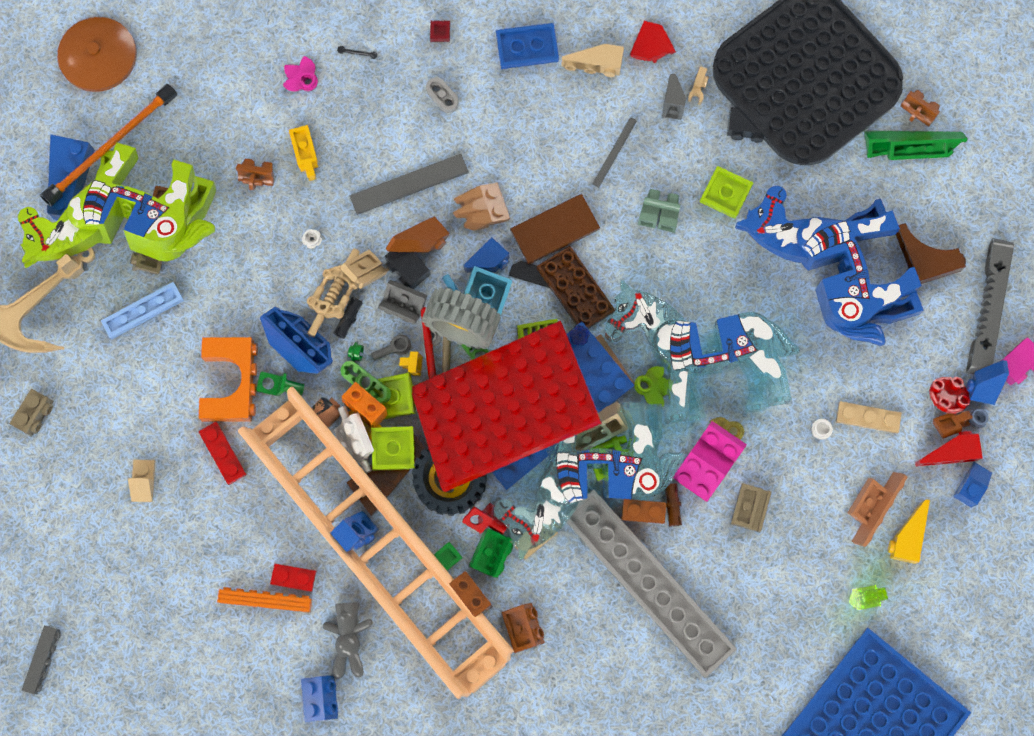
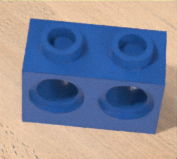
(355, 531)

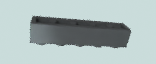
(41, 660)

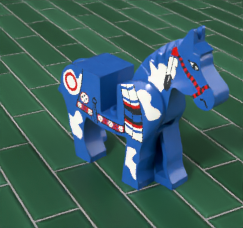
(846, 299)

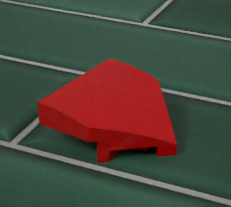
(651, 43)

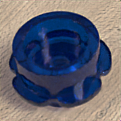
(584, 335)

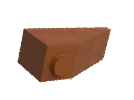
(420, 238)

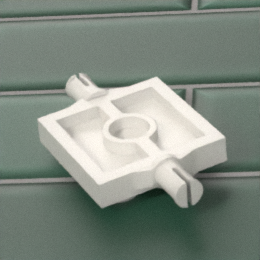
(354, 438)

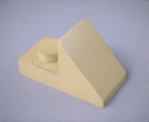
(142, 481)

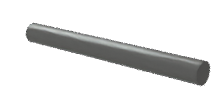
(614, 152)

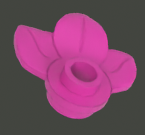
(299, 74)

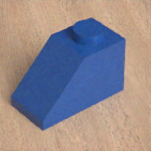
(489, 257)
(988, 383)
(973, 485)

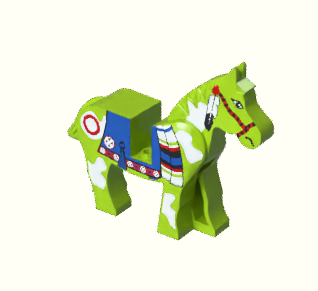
(154, 226)

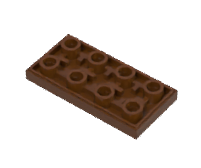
(555, 229)
(575, 288)

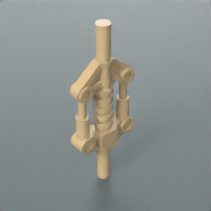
(326, 308)

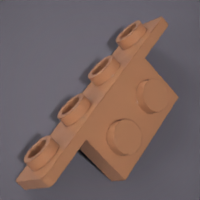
(873, 505)

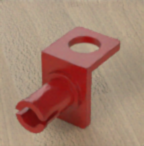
(485, 519)

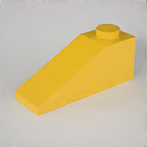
(909, 539)

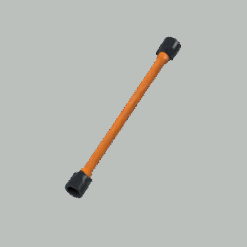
(54, 192)

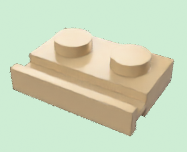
(364, 268)

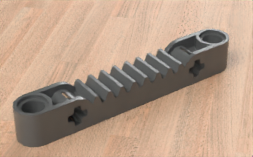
(1000, 255)

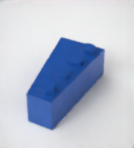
(64, 158)

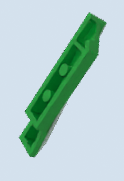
(912, 144)

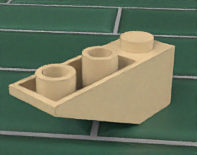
(600, 59)

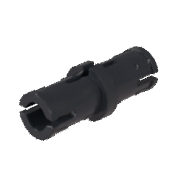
(348, 318)

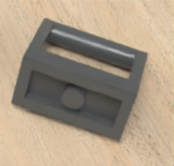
(674, 99)

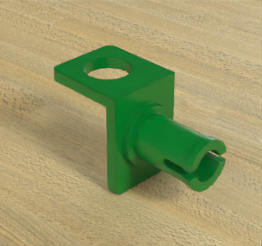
(280, 386)

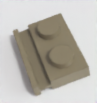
(751, 507)

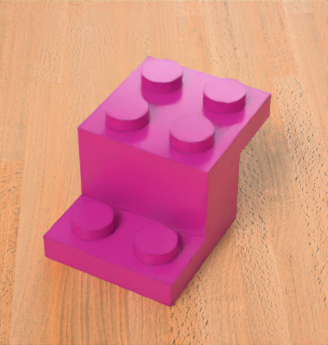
(709, 461)

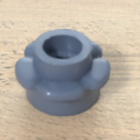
(983, 418)

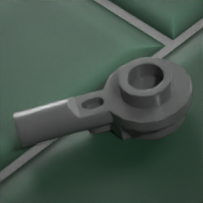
(400, 345)

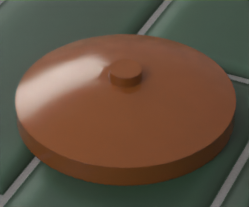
(96, 54)

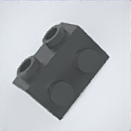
(402, 302)

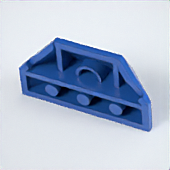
(289, 337)

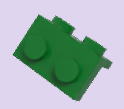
(491, 553)

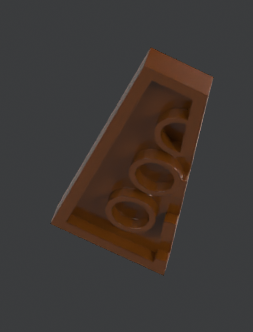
(386, 479)

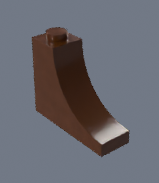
(928, 261)

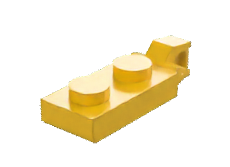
(304, 150)

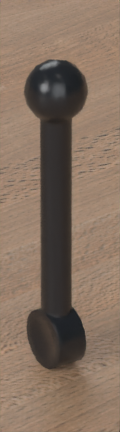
(341, 50)

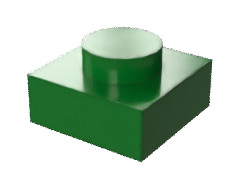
(448, 556)

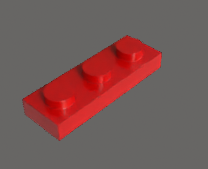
(222, 453)

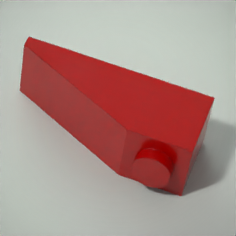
(962, 448)

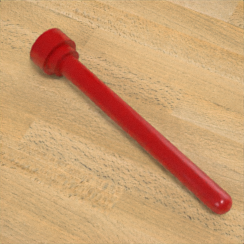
(428, 348)

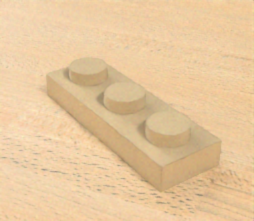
(868, 417)

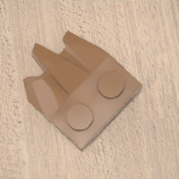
(482, 207)

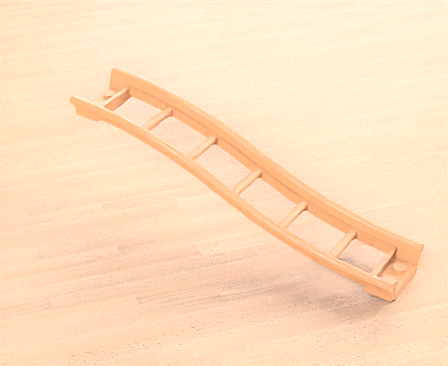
(478, 667)

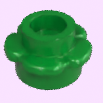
(354, 352)

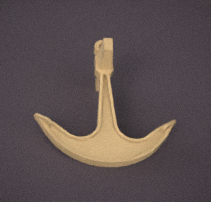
(13, 314)

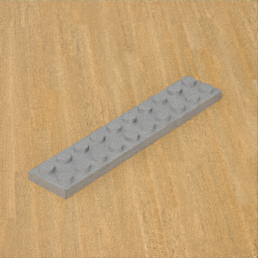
(650, 584)

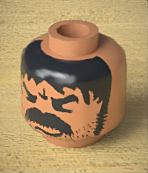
(327, 410)

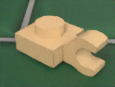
(700, 81)

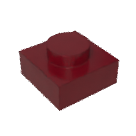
(439, 31)

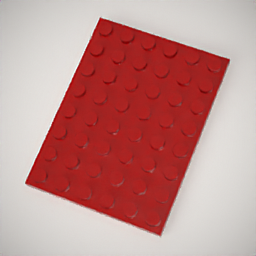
(504, 406)

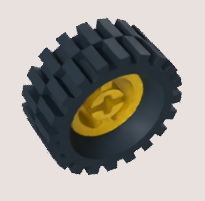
(458, 501)

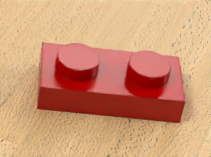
(293, 577)

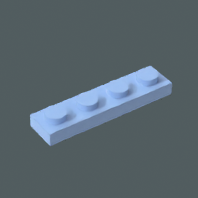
(142, 310)

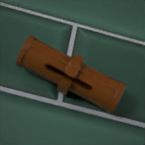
(673, 505)

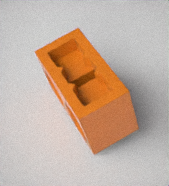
(362, 402)

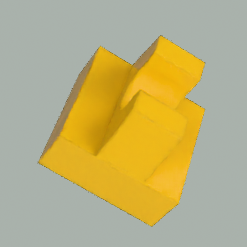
(412, 363)

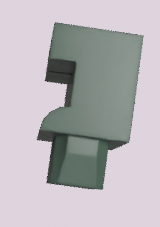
(669, 211)

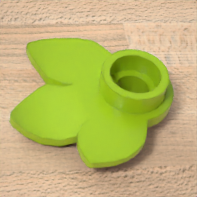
(656, 384)

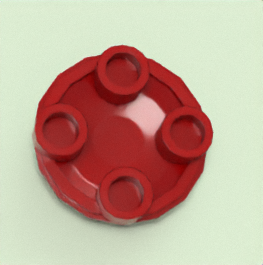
(949, 394)

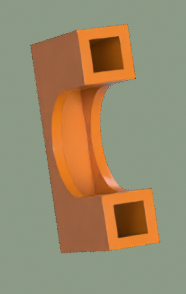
(239, 405)

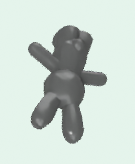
(347, 643)

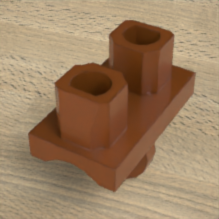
(919, 108)
(255, 175)

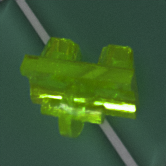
(867, 597)

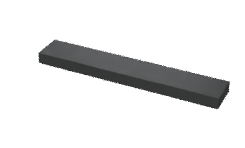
(409, 184)

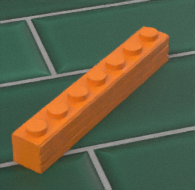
(264, 600)

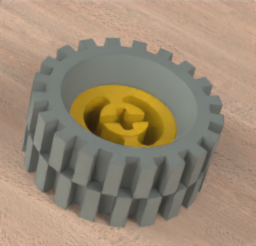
(461, 318)

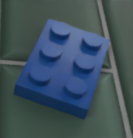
(527, 46)

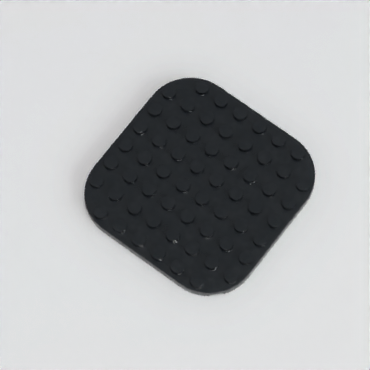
(814, 74)

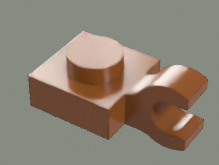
(950, 424)

